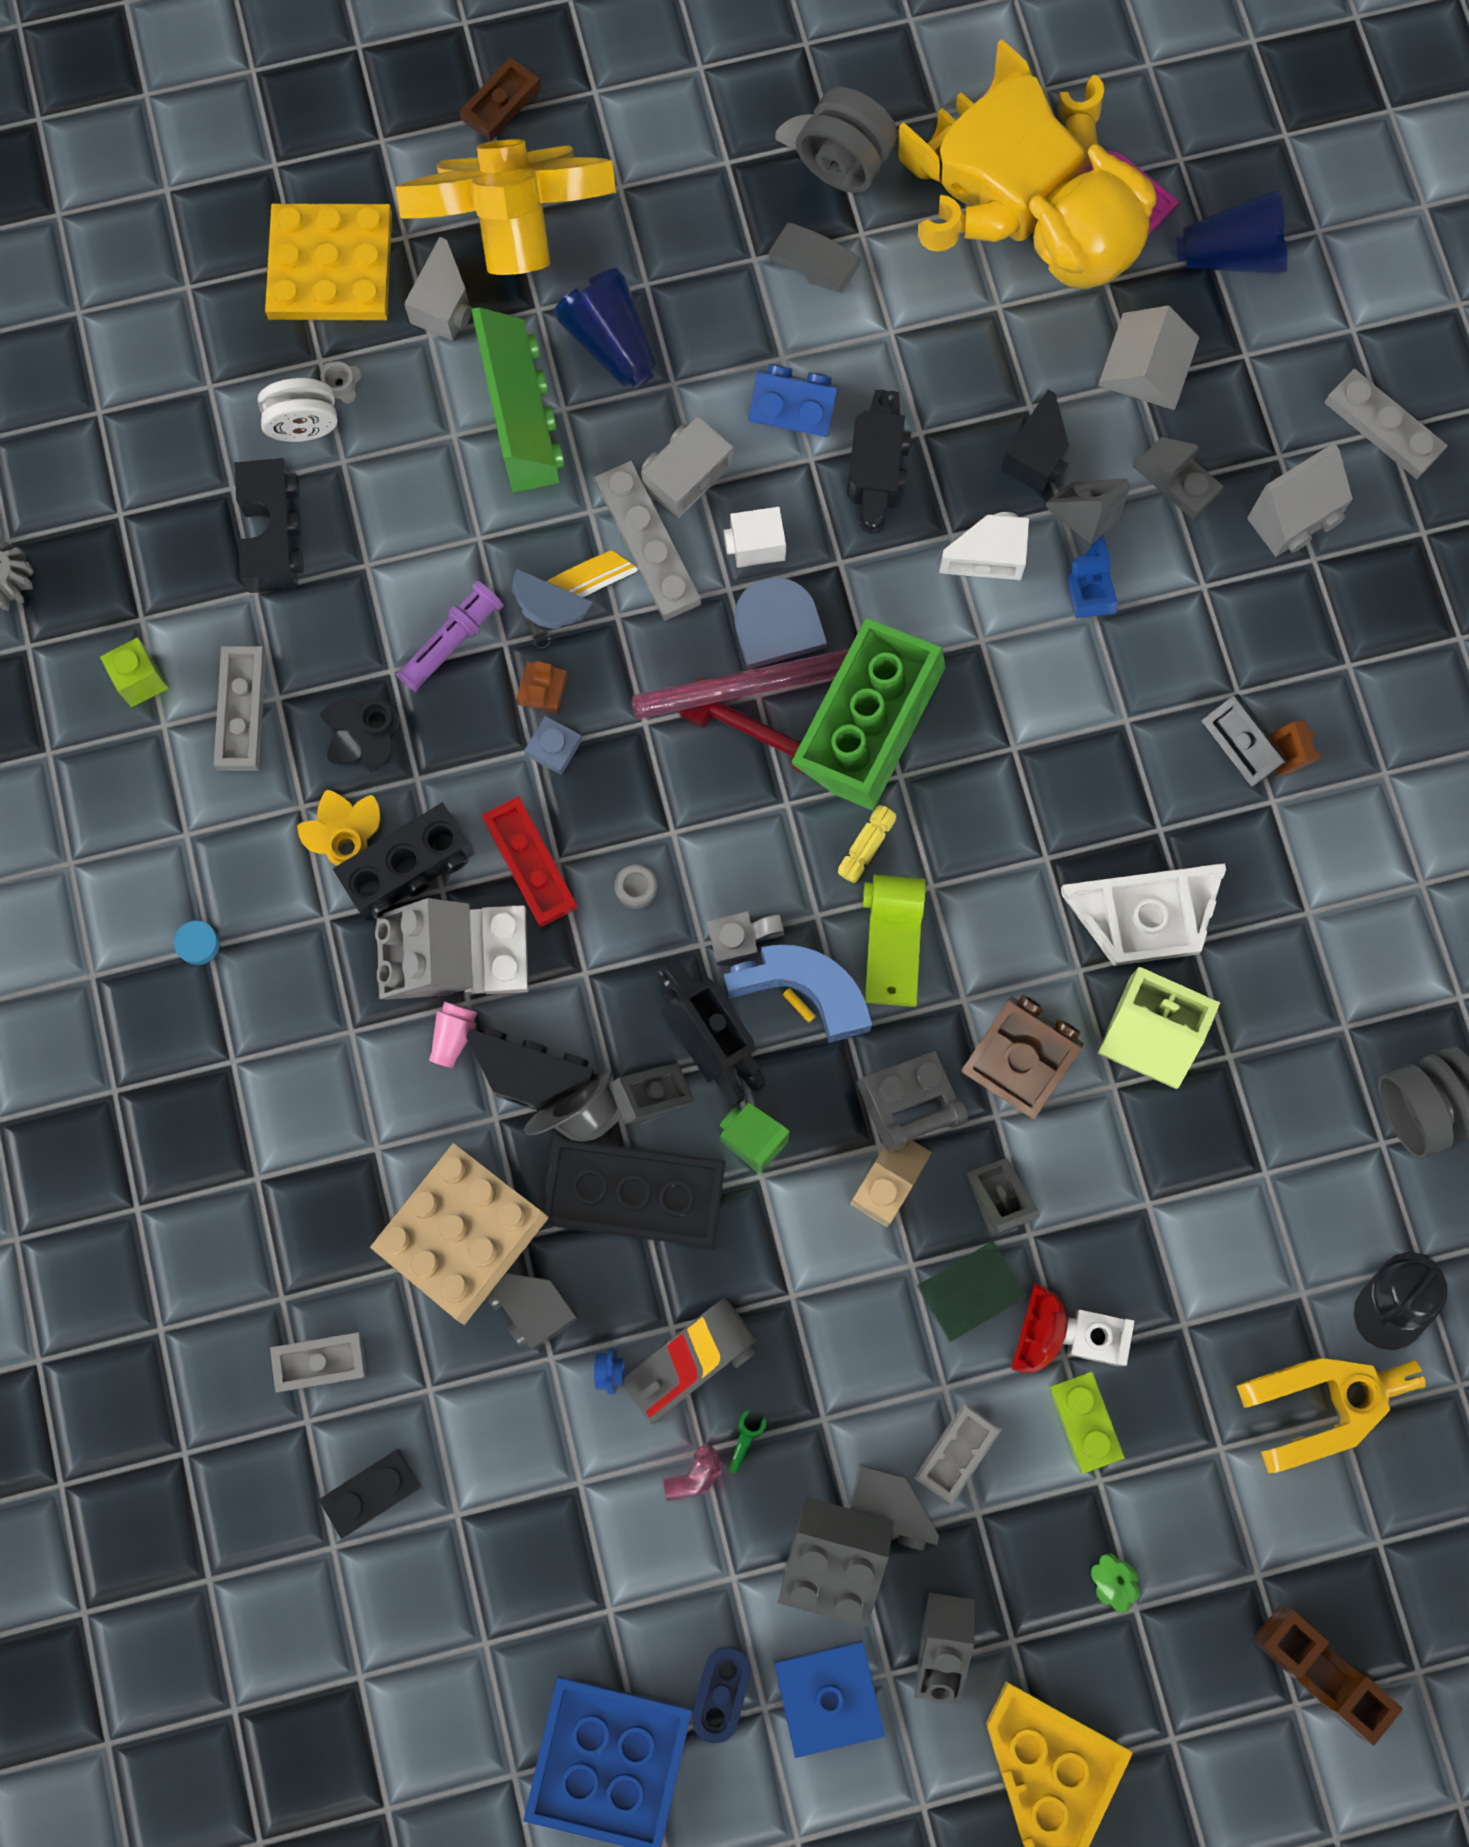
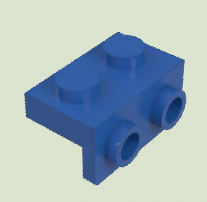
(793, 400)

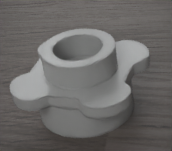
(338, 371)

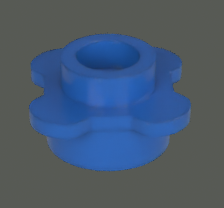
(608, 1371)

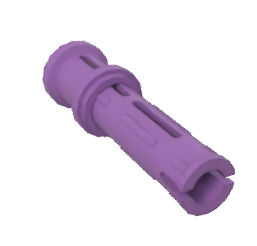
(462, 622)

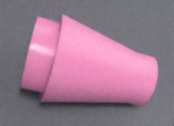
(450, 1033)

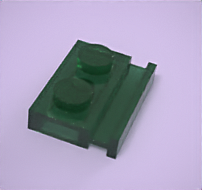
(971, 1291)

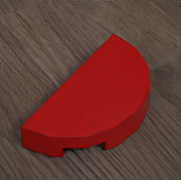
(1041, 1331)

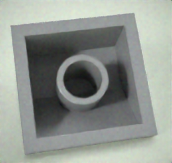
(1302, 502)

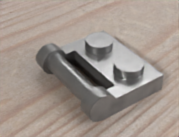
(905, 1088)

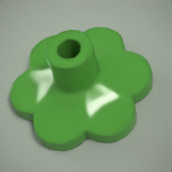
(1115, 1582)

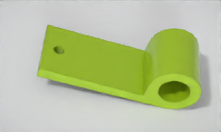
(893, 939)

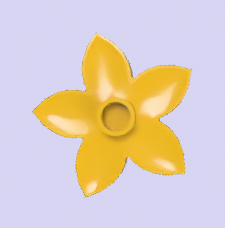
(508, 194)

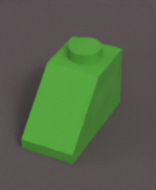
(753, 1136)

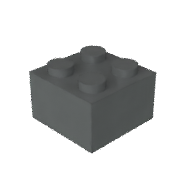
(836, 1562)

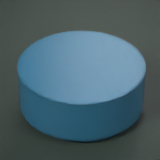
(196, 942)

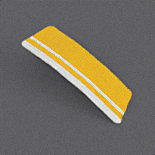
(594, 574)

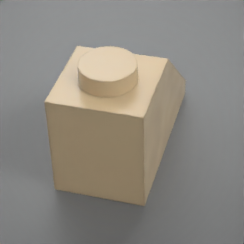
(890, 1182)

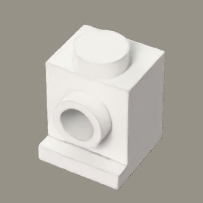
(1116, 1343)

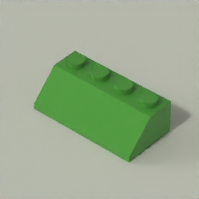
(517, 400)
(870, 713)

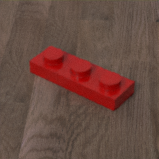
(529, 861)

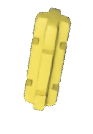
(867, 843)

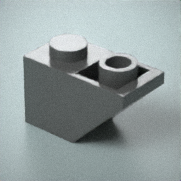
(534, 1307)
(893, 1499)
(945, 1648)

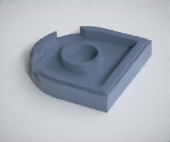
(777, 622)

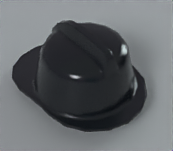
(1400, 1301)

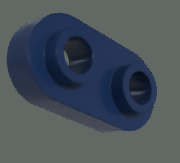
(721, 1693)

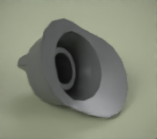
(581, 1114)

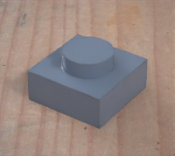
(553, 745)

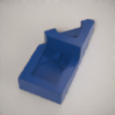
(1091, 583)

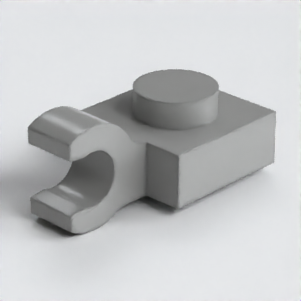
(736, 936)

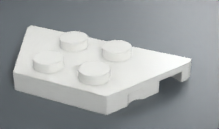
(1148, 913)

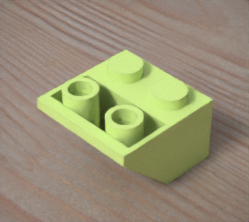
(1158, 1027)

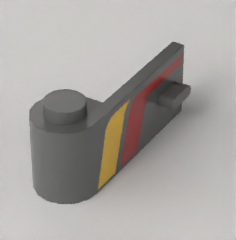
(690, 1360)

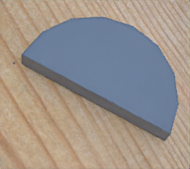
(547, 603)

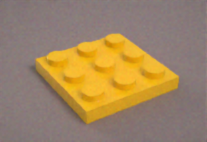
(329, 262)

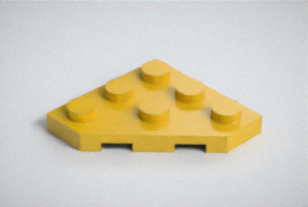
(1053, 1769)

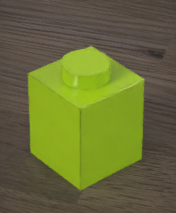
(134, 672)

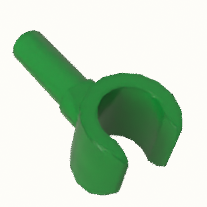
(744, 1442)

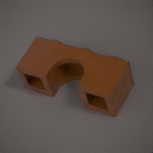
(1326, 1676)

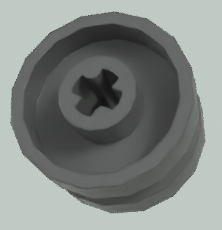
(847, 139)

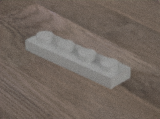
(647, 541)

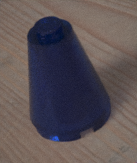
(1238, 238)
(609, 327)

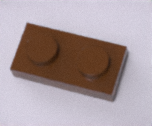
(500, 99)

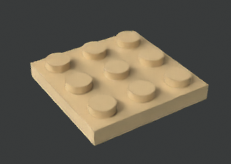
(459, 1233)

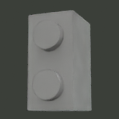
(687, 466)

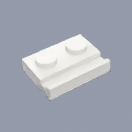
(499, 950)

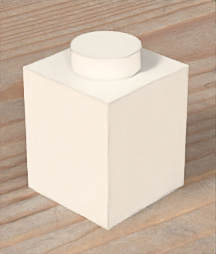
(756, 537)

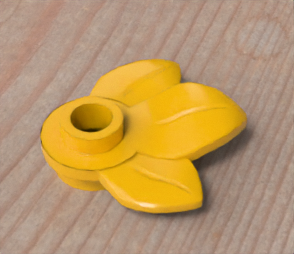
(338, 824)

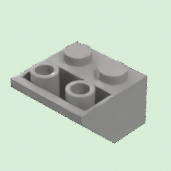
(424, 950)

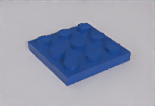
(607, 1764)

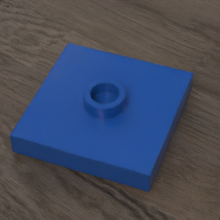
(829, 1699)

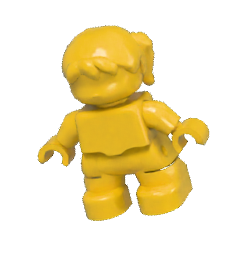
(1031, 177)

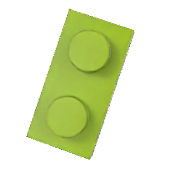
(1086, 1422)

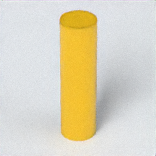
(799, 1005)

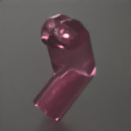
(699, 1477)

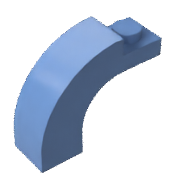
(814, 975)

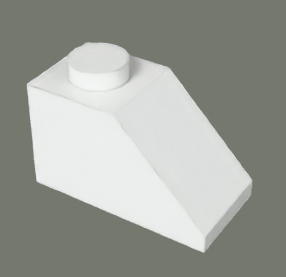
(989, 549)

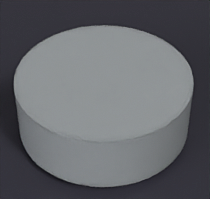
(636, 886)

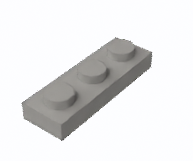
(1385, 424)
(240, 708)

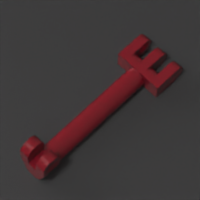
(744, 724)

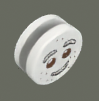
(297, 409)

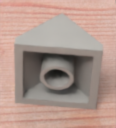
(1150, 356)

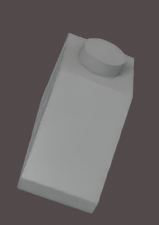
(439, 295)

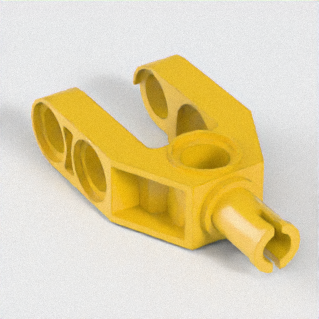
(1354, 1422)

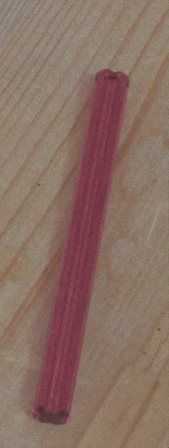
(737, 685)

